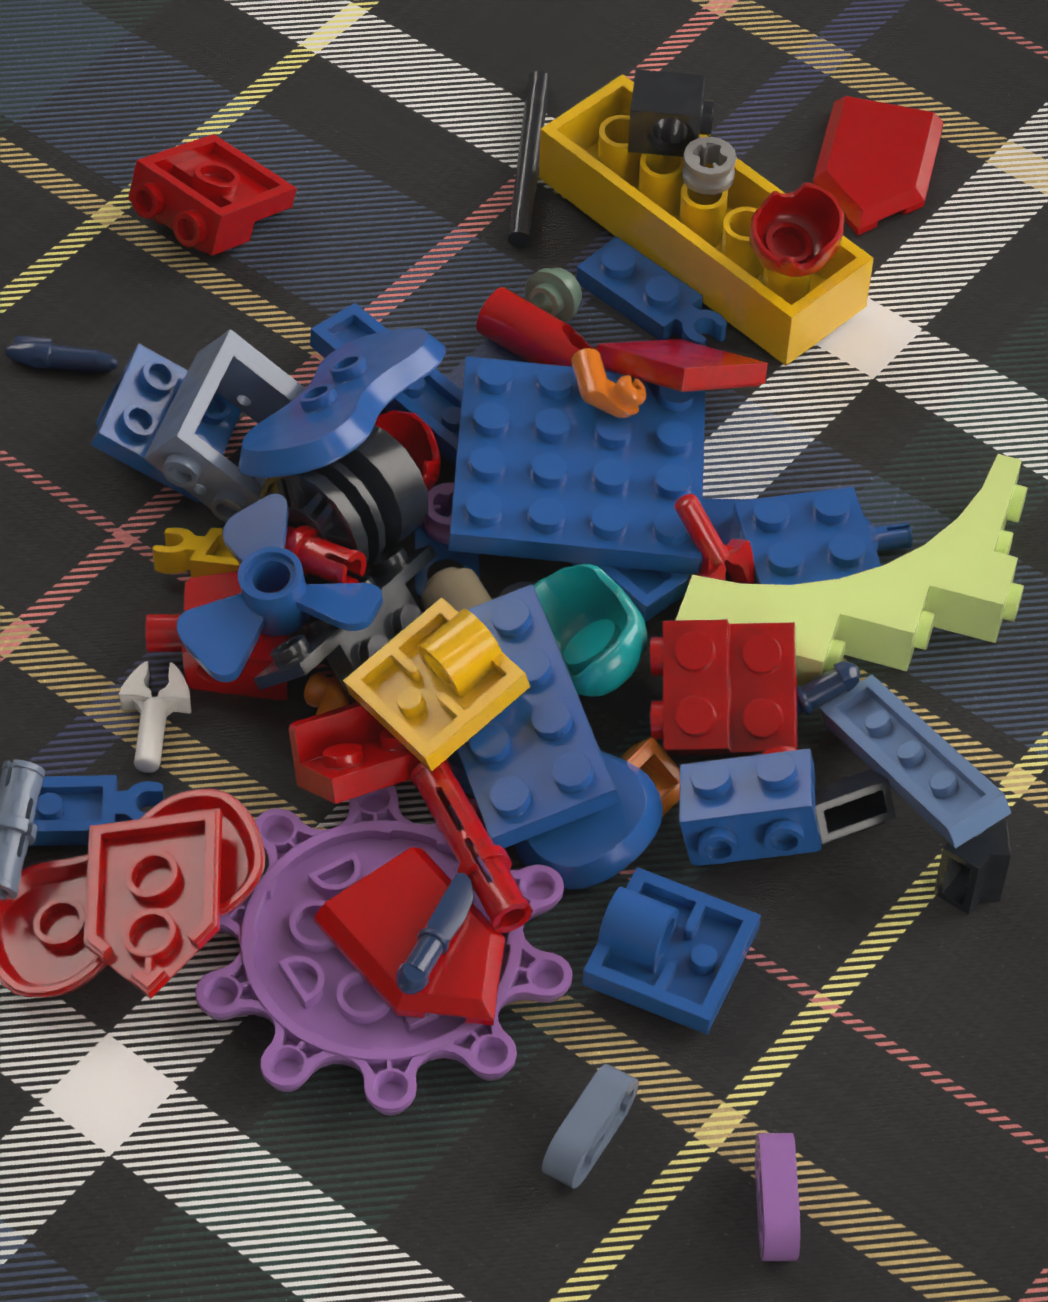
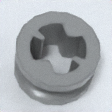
(709, 151)

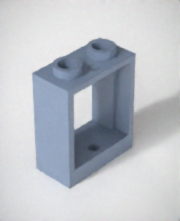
(247, 382)

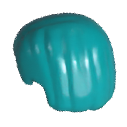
(593, 626)

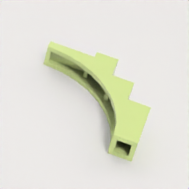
(882, 614)

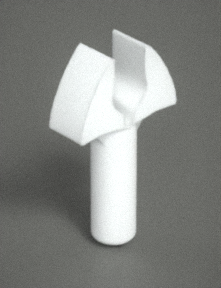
(153, 711)

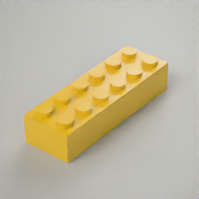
(696, 234)

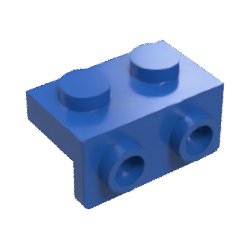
(749, 807)

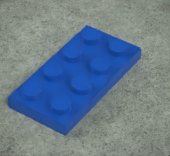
(539, 755)

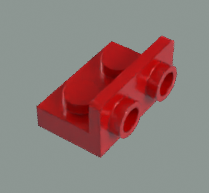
(347, 754)

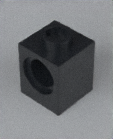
(668, 112)

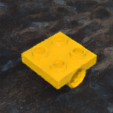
(437, 682)

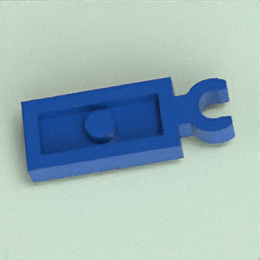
(648, 294)
(75, 802)

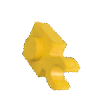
(193, 553)

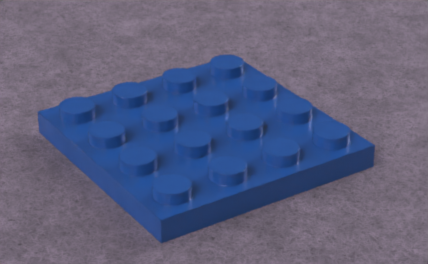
(568, 480)

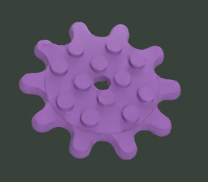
(316, 996)

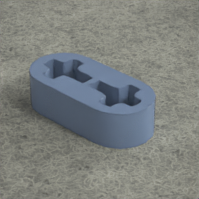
(590, 1126)

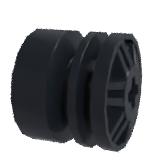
(360, 500)

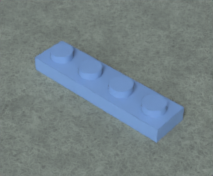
(915, 761)

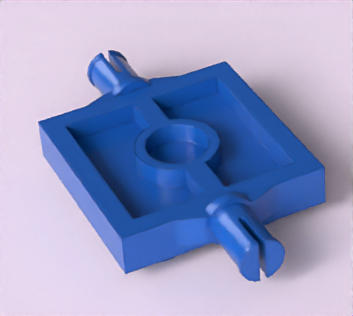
(813, 536)

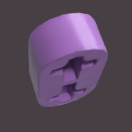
(777, 1197)

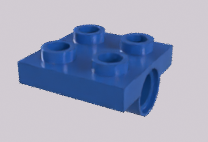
(139, 406)
(670, 949)

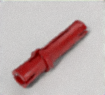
(500, 897)

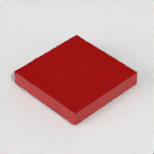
(682, 365)

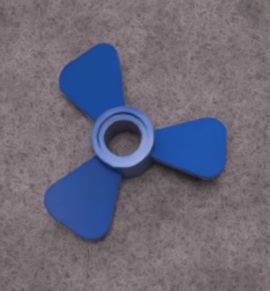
(227, 630)

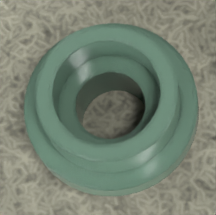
(554, 292)

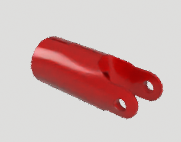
(528, 330)

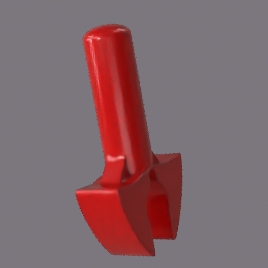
(715, 555)

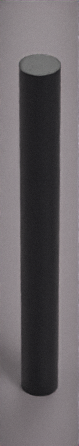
(528, 160)

